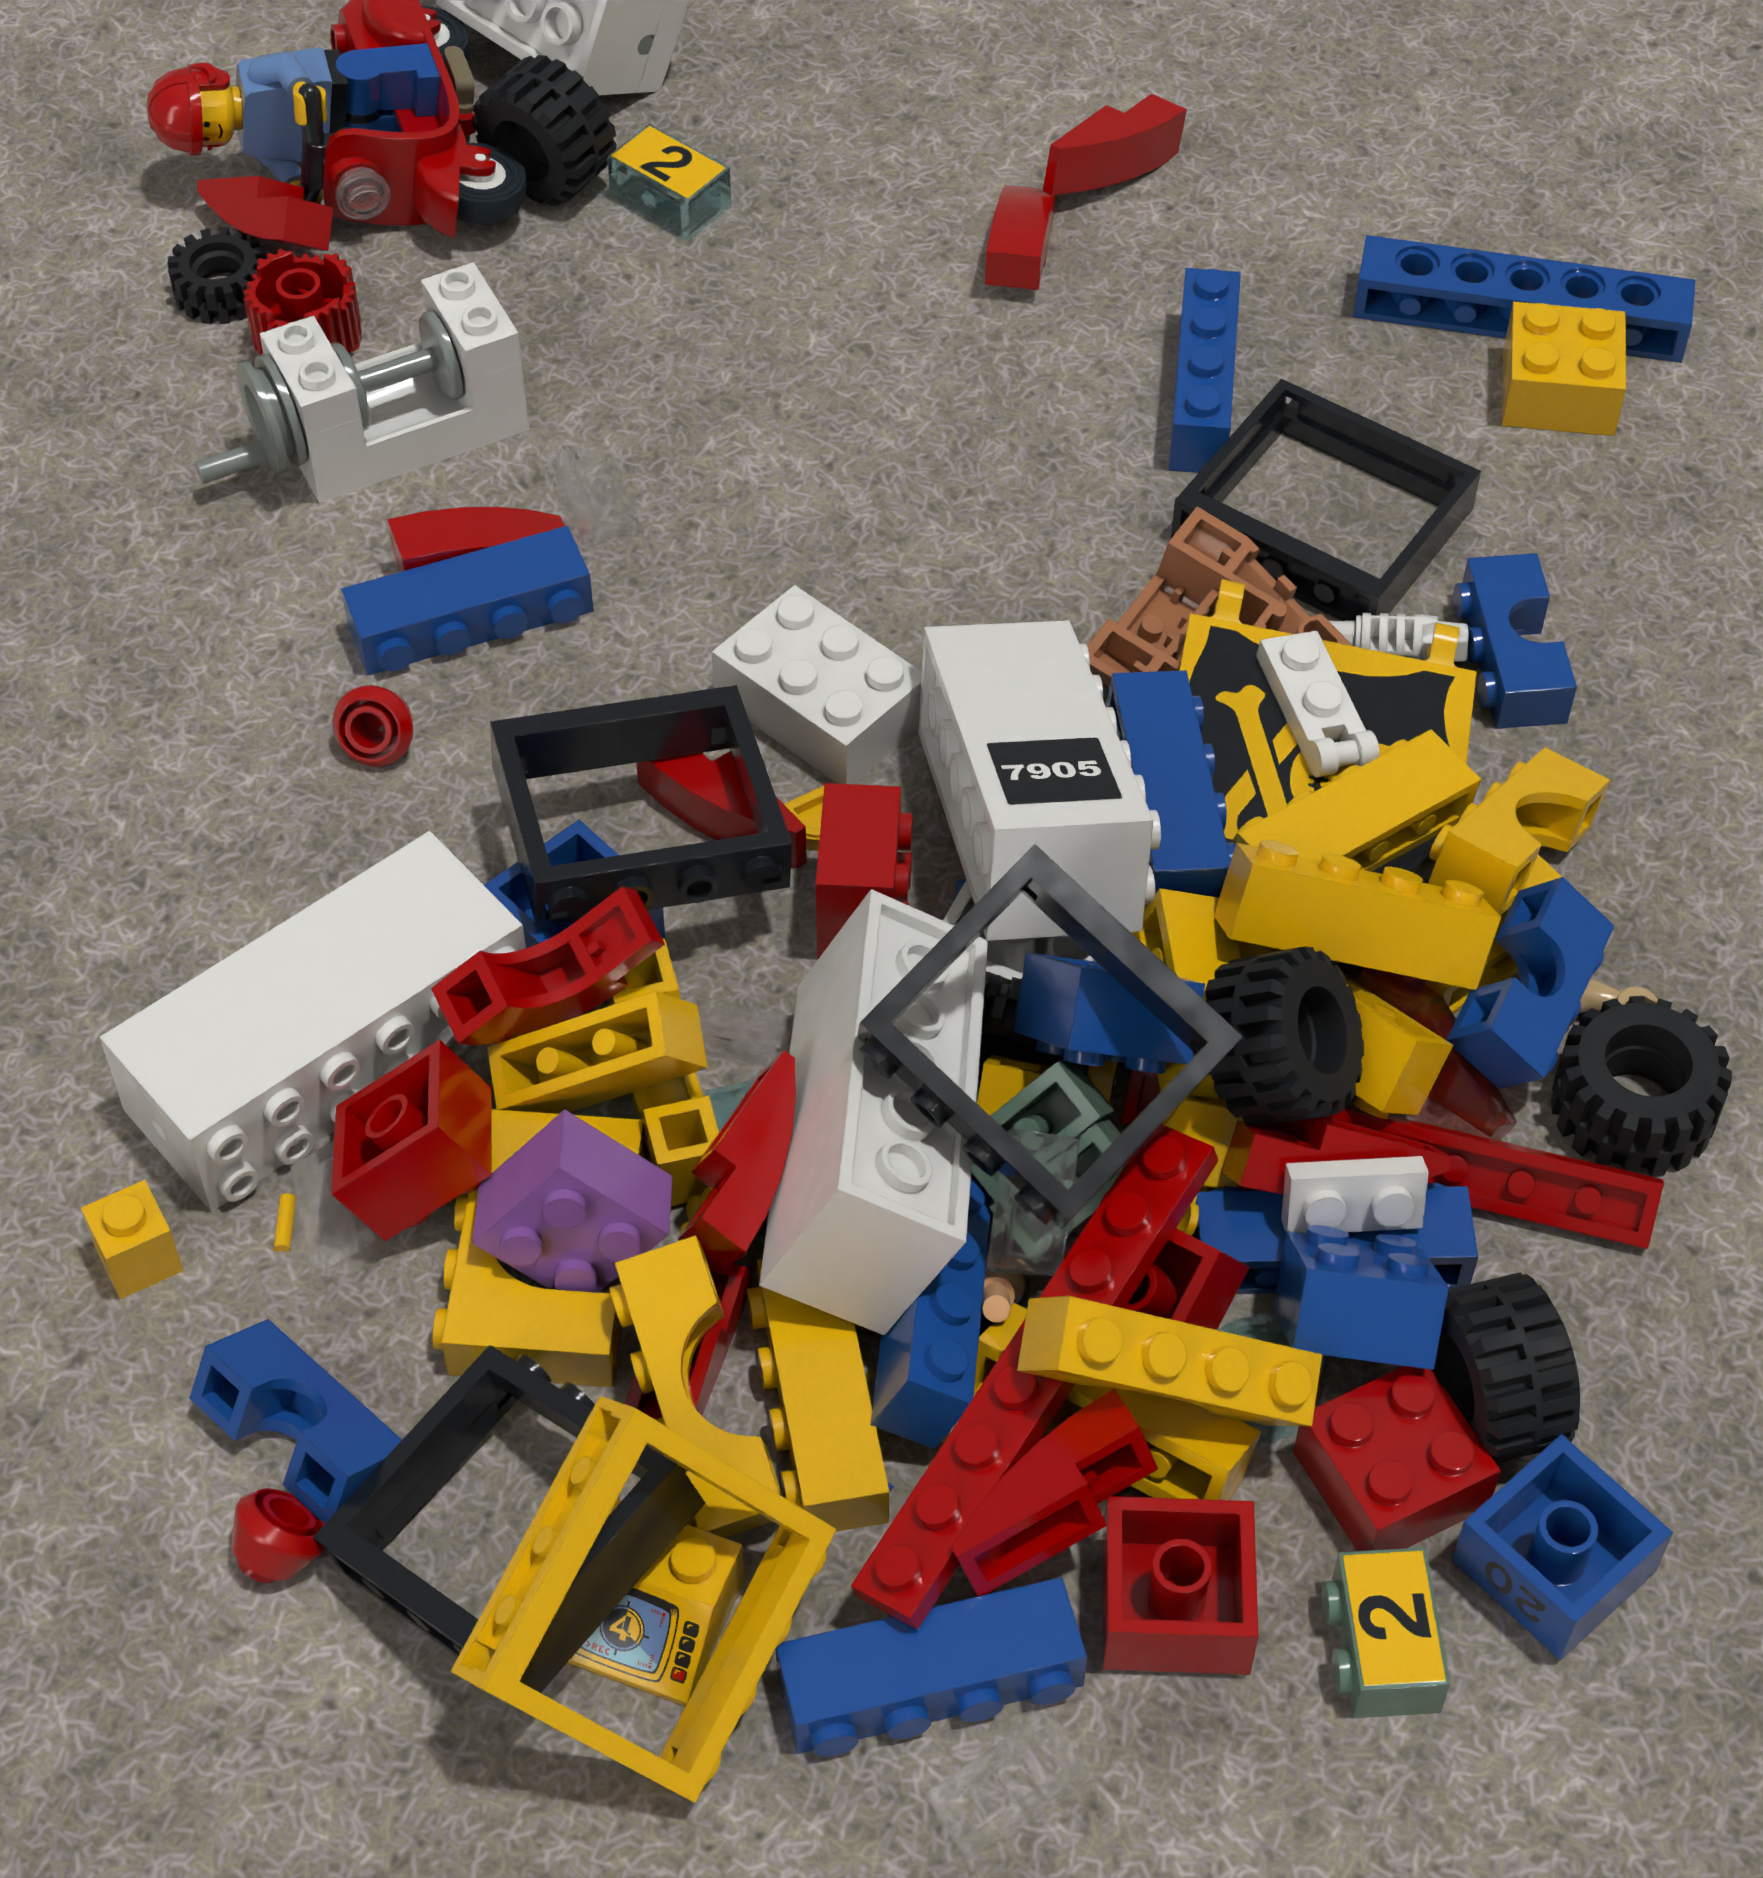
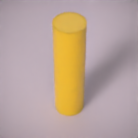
(284, 1223)

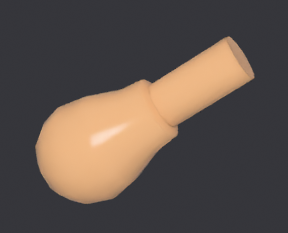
(1000, 1292)

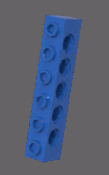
(1477, 288)

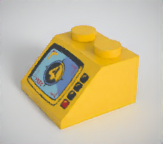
(670, 1617)

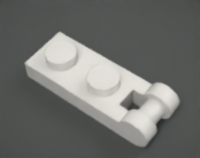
(1316, 703)

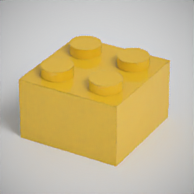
(1564, 368)

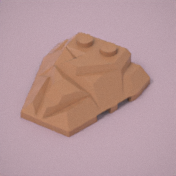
(1189, 581)

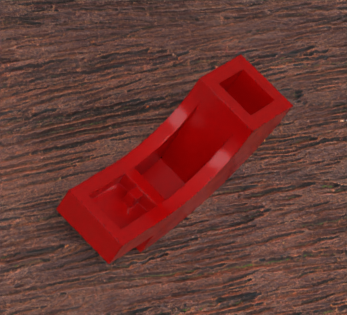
(553, 981)

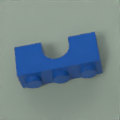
(1518, 678)
(1517, 1025)
(271, 1384)

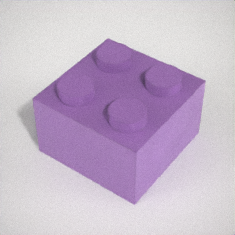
(572, 1207)

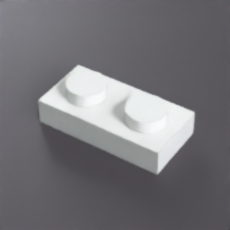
(1355, 1194)

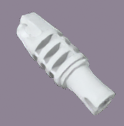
(1398, 634)

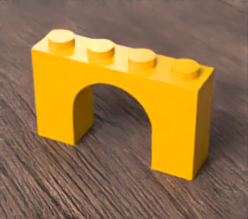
(563, 1331)

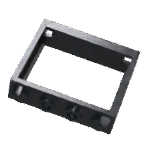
(1362, 443)
(627, 735)
(1123, 958)
(429, 1454)

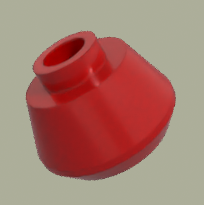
(373, 725)
(274, 1535)

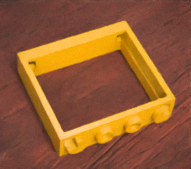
(557, 1548)

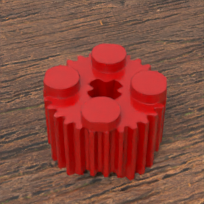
(304, 287)

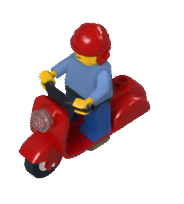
(366, 120)

